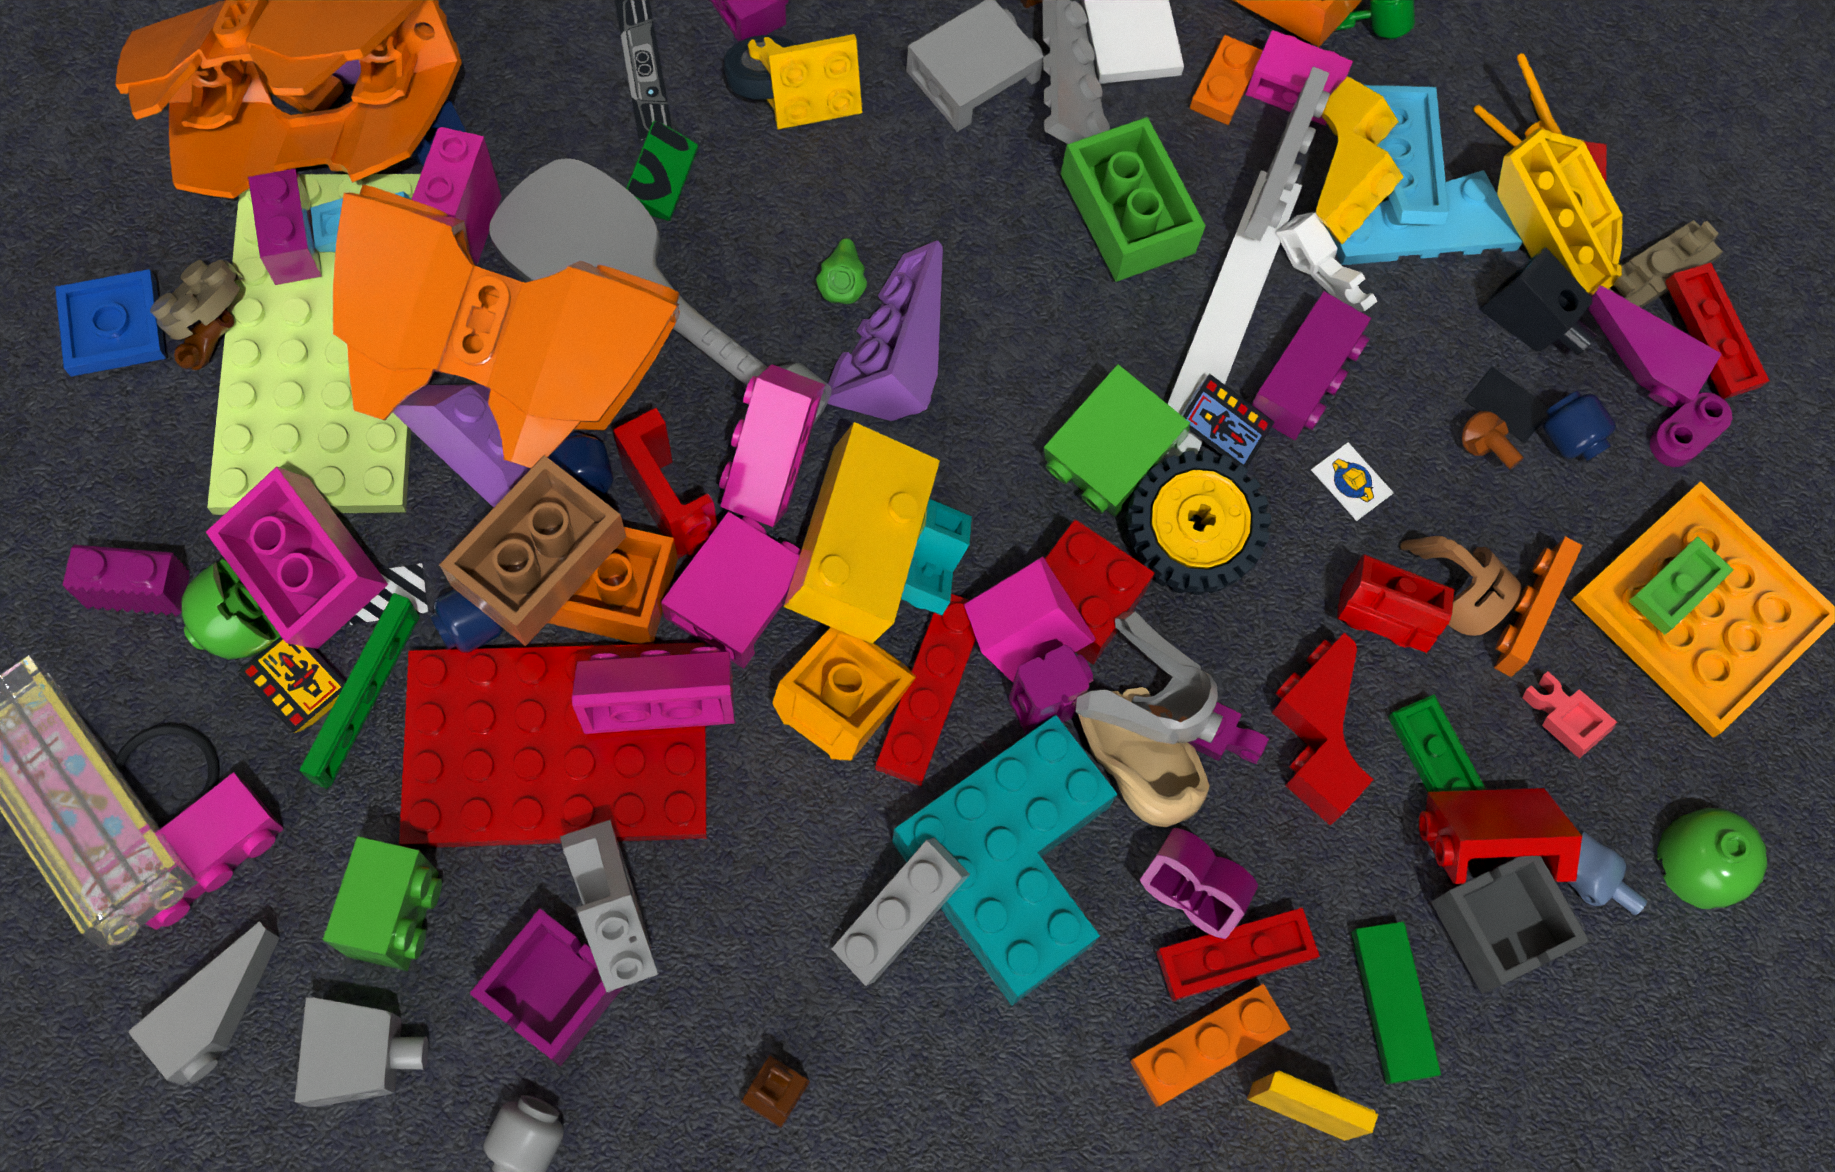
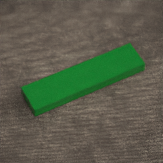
(360, 692)

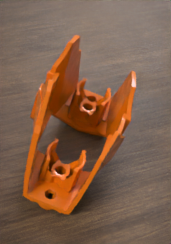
(222, 110)
(548, 349)

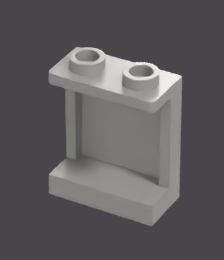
(972, 60)

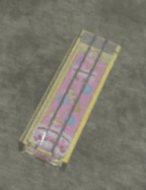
(80, 814)

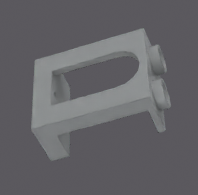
(609, 906)

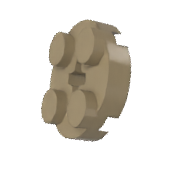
(201, 296)

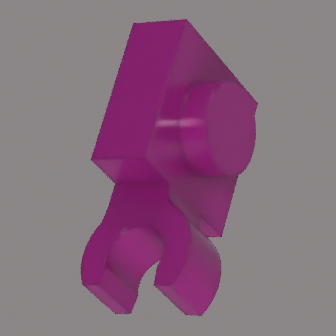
(1242, 742)

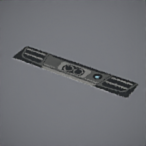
(642, 64)

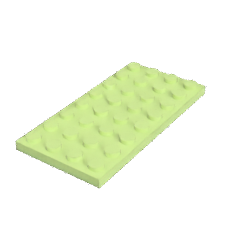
(290, 386)

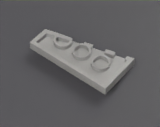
(1074, 85)
(1283, 170)

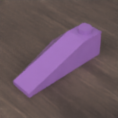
(899, 345)

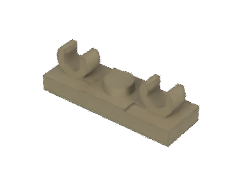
(1645, 274)

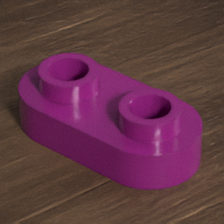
(1693, 427)

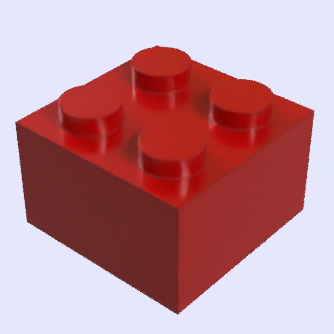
(1098, 581)

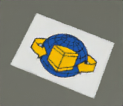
(1352, 481)

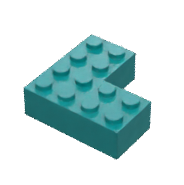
(998, 830)

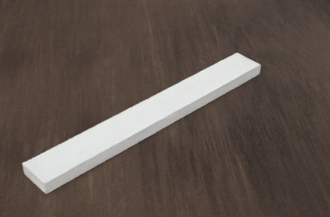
(1229, 309)

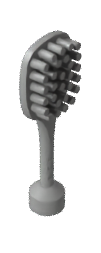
(585, 215)

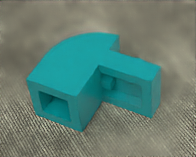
(936, 555)

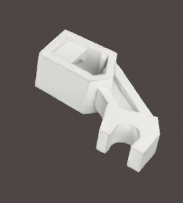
(1314, 253)

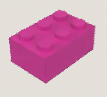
(296, 558)

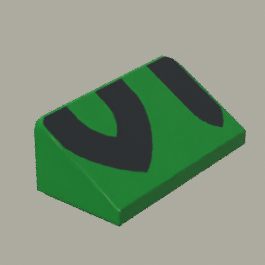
(662, 170)

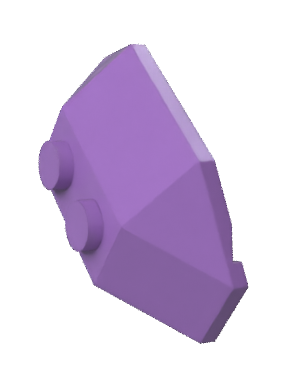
(464, 434)

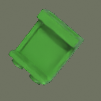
(1114, 441)

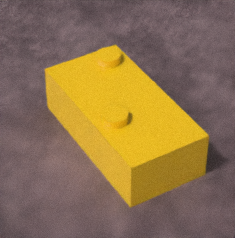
(862, 534)

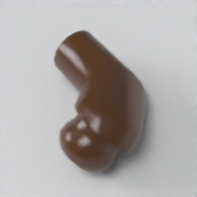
(199, 346)

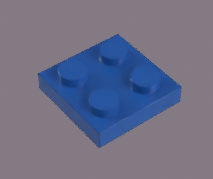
(109, 323)

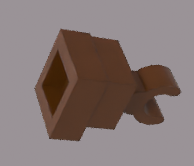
(775, 1092)

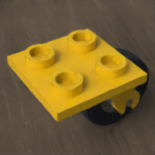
(800, 80)

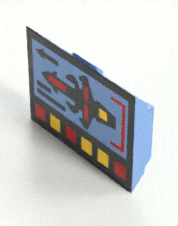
(1226, 421)

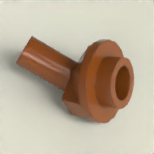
(1487, 433)

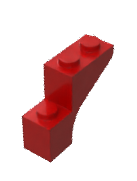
(1315, 711)

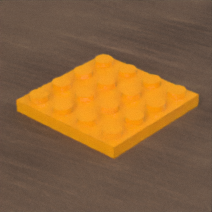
(1735, 636)

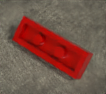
(1715, 323)
(1245, 954)

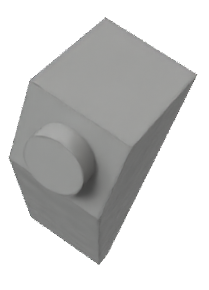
(203, 1014)

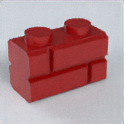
(1395, 604)

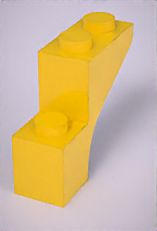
(1360, 169)

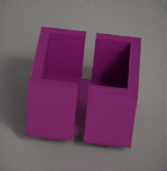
(546, 987)

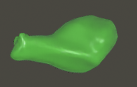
(842, 275)

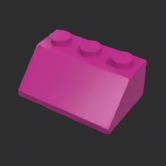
(654, 691)

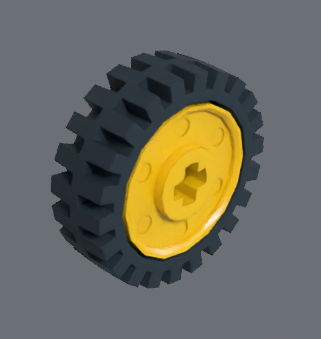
(1228, 507)

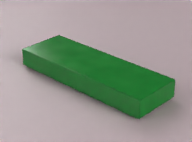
(1434, 747)
(1395, 1003)

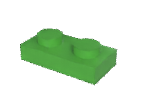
(1681, 585)

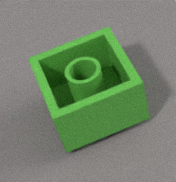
(383, 904)

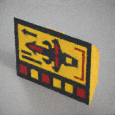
(293, 683)

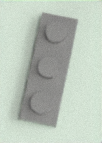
(900, 911)

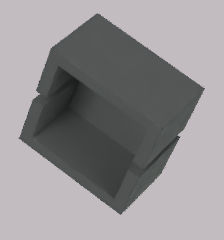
(1510, 922)

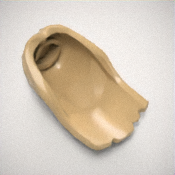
(1155, 778)

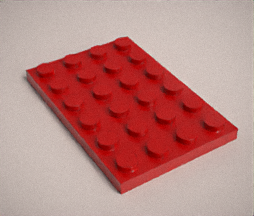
(506, 761)

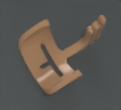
(1467, 616)

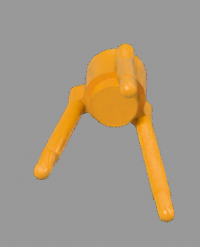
(1546, 120)

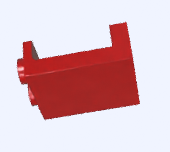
(643, 452)
(1499, 825)

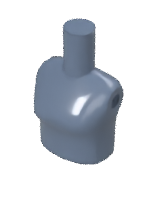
(1601, 877)

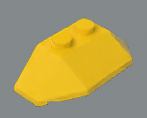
(1563, 205)

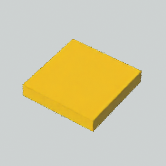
(1313, 1106)

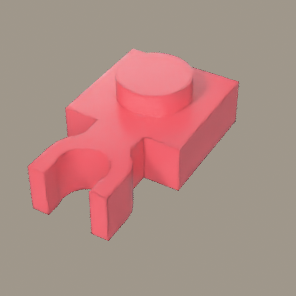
(1572, 719)

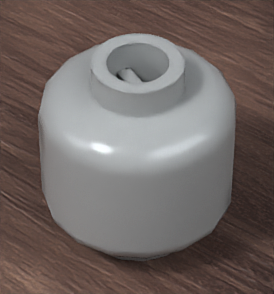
(524, 1136)

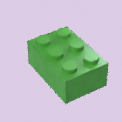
(1132, 199)

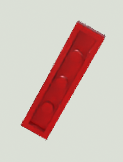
(930, 696)

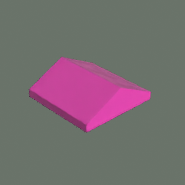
(1026, 618)

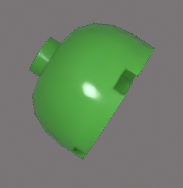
(224, 615)
(1712, 858)

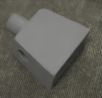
(352, 1053)

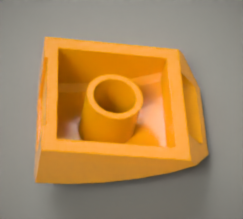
(841, 692)

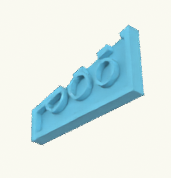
(1418, 154)
(1473, 224)

